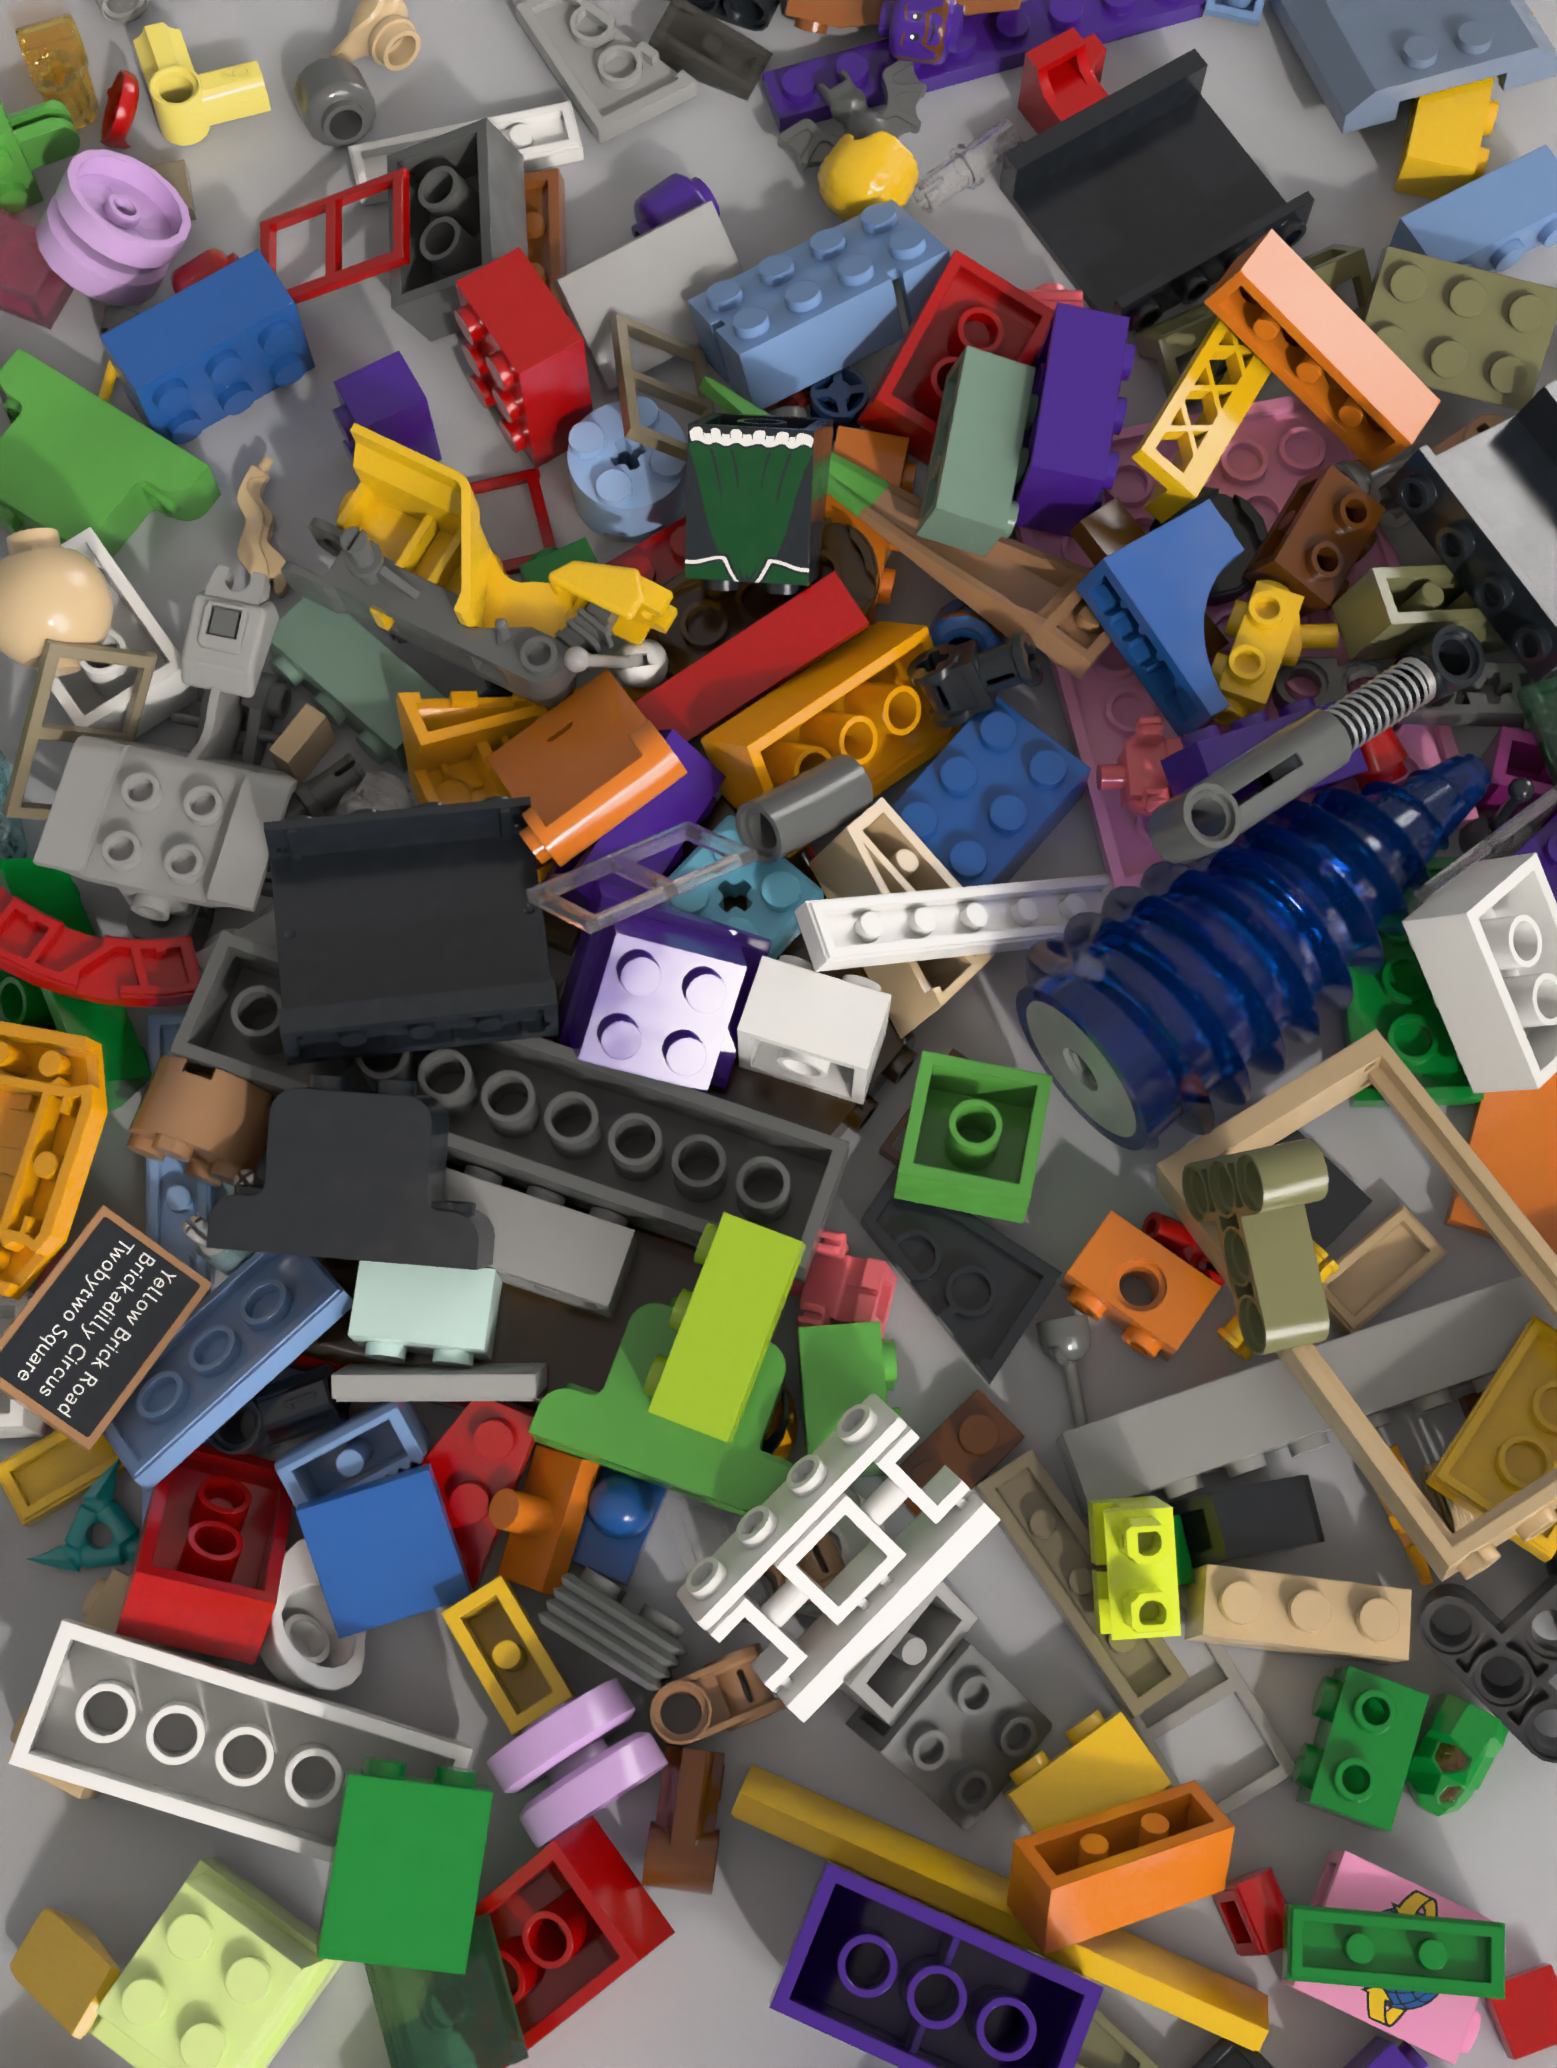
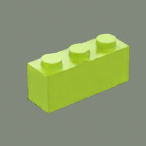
(723, 1326)

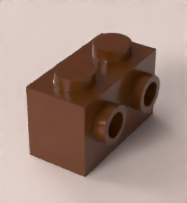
(1318, 539)

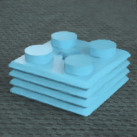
(770, 890)

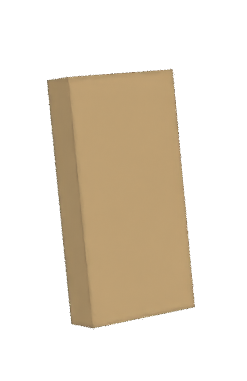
(1379, 1269)

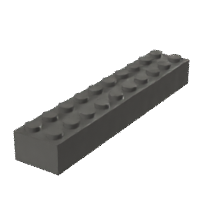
(546, 1118)

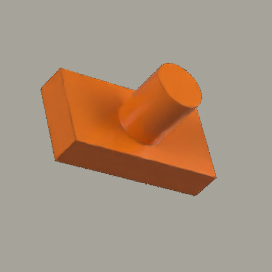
(543, 1518)

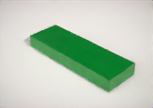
(1394, 1951)

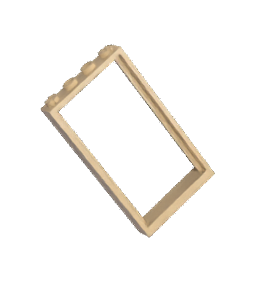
(1284, 1112)

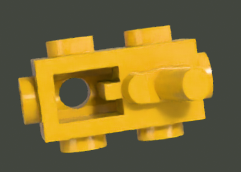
(1265, 637)

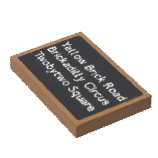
(96, 1327)

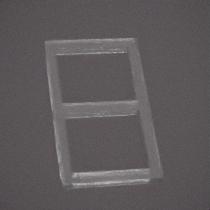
(1492, 846)
(623, 864)

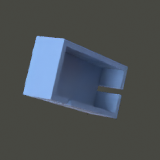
(817, 304)

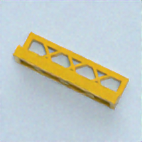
(1207, 439)

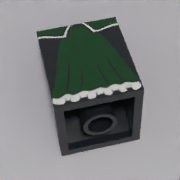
(756, 500)

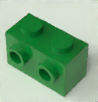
(1359, 1747)

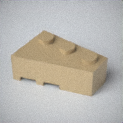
(886, 857)

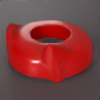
(120, 110)

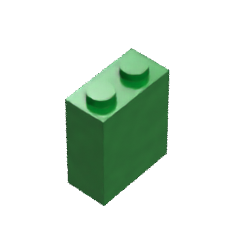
(405, 1867)

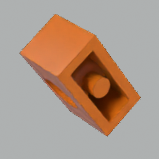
(1176, 1288)

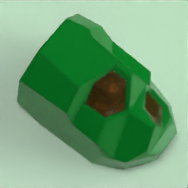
(1452, 1754)

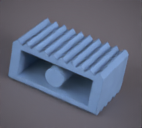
(355, 1452)

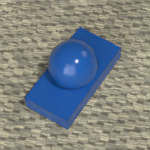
(617, 1524)

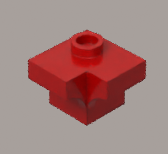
(1061, 79)

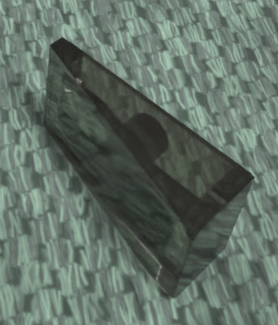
(708, 50)

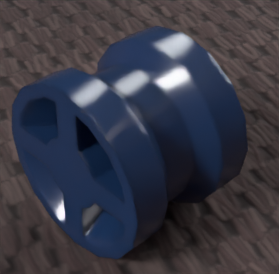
(844, 389)

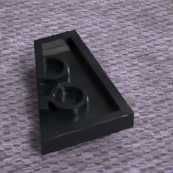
(963, 1272)

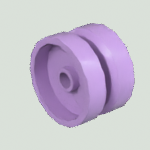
(113, 227)
(572, 1754)

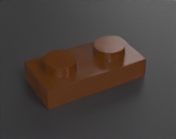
(967, 1442)

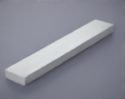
(944, 921)

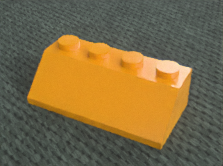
(843, 704)

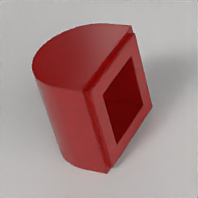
(1253, 1912)

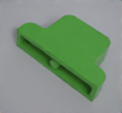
(86, 463)
(621, 1434)

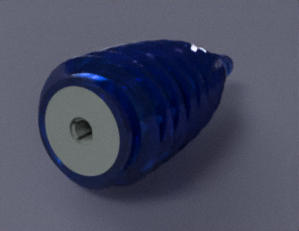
(1232, 953)

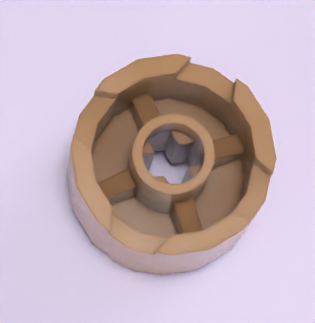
(203, 1120)

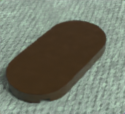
(713, 617)

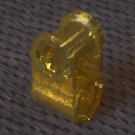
(59, 65)

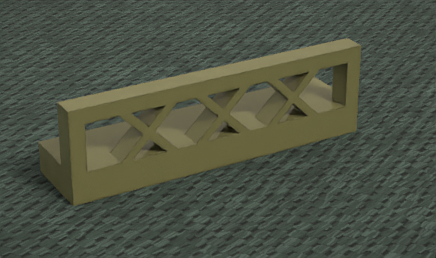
(1187, 329)

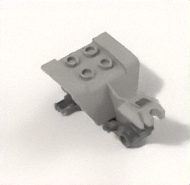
(175, 822)

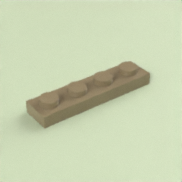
(1058, 1555)

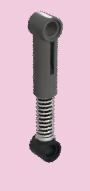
(1312, 747)

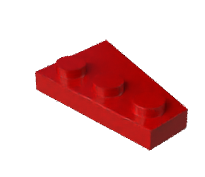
(474, 1461)

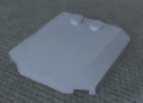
(1390, 51)

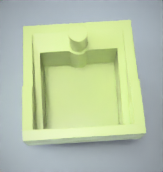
(214, 1979)

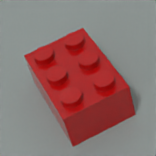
(523, 356)

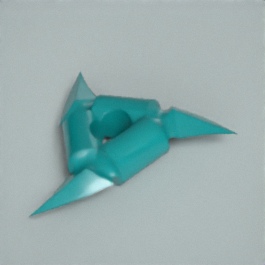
(79, 1547)

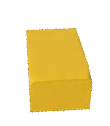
(65, 1969)

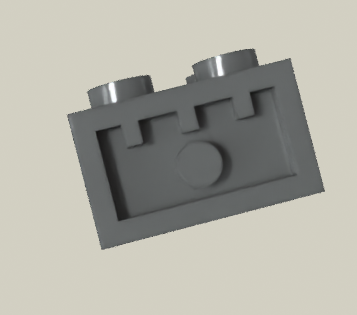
(959, 1735)

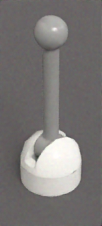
(627, 662)

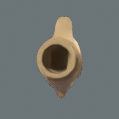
(382, 32)

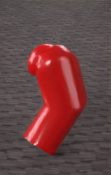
(1178, 1240)

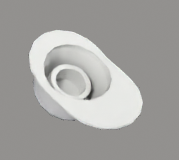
(301, 1637)

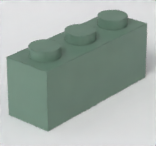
(978, 452)
(348, 674)

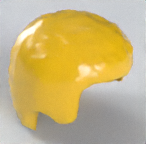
(866, 174)

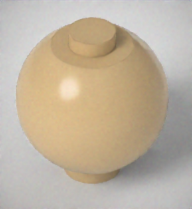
(50, 596)

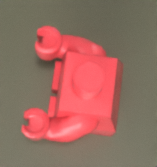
(1139, 768)
(844, 1286)

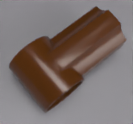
(684, 1837)

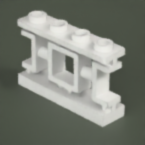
(871, 1591)

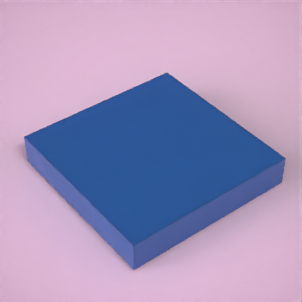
(384, 1550)

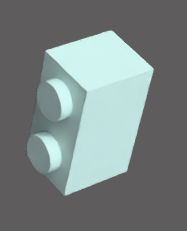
(425, 1312)

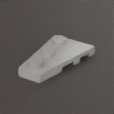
(601, 67)

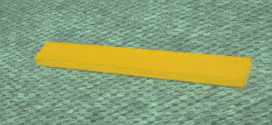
(981, 1900)

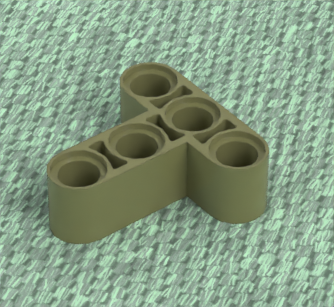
(1267, 1238)

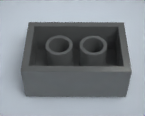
(462, 216)

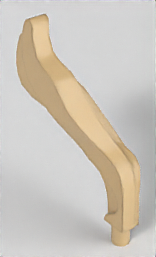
(254, 545)

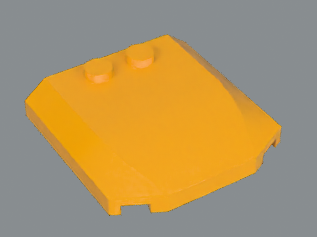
(48, 1137)

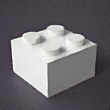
(813, 1027)

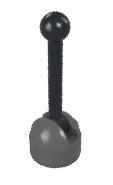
(1519, 791)

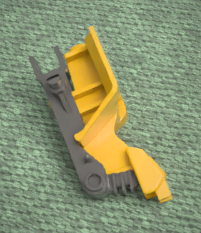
(427, 576)

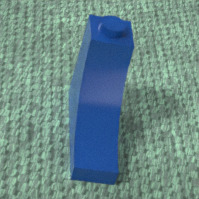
(1154, 610)

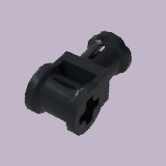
(966, 679)

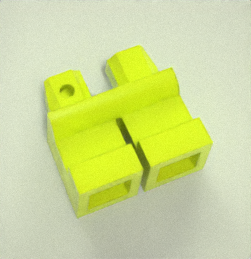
(1140, 1585)

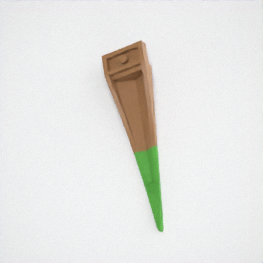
(1009, 587)

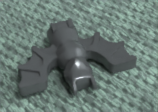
(850, 108)

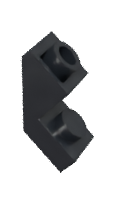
(1250, 1521)

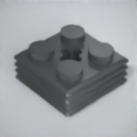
(592, 1618)

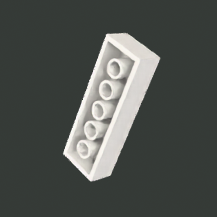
(207, 1739)

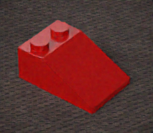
(961, 310)
(209, 1556)
(570, 1926)

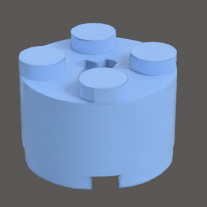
(621, 483)

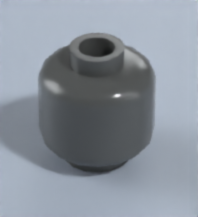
(334, 102)

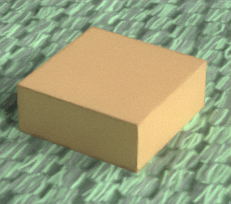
(303, 743)

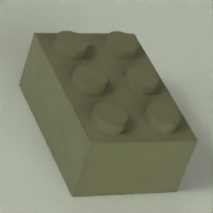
(1462, 326)

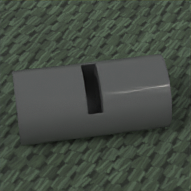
(804, 808)

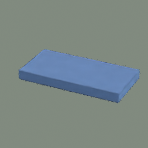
(224, 1358)

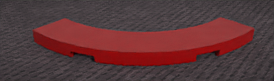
(93, 967)

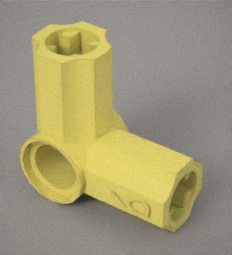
(191, 101)

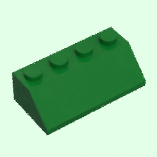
(29, 1005)

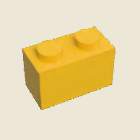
(1445, 140)
(508, 1654)
(1093, 1773)

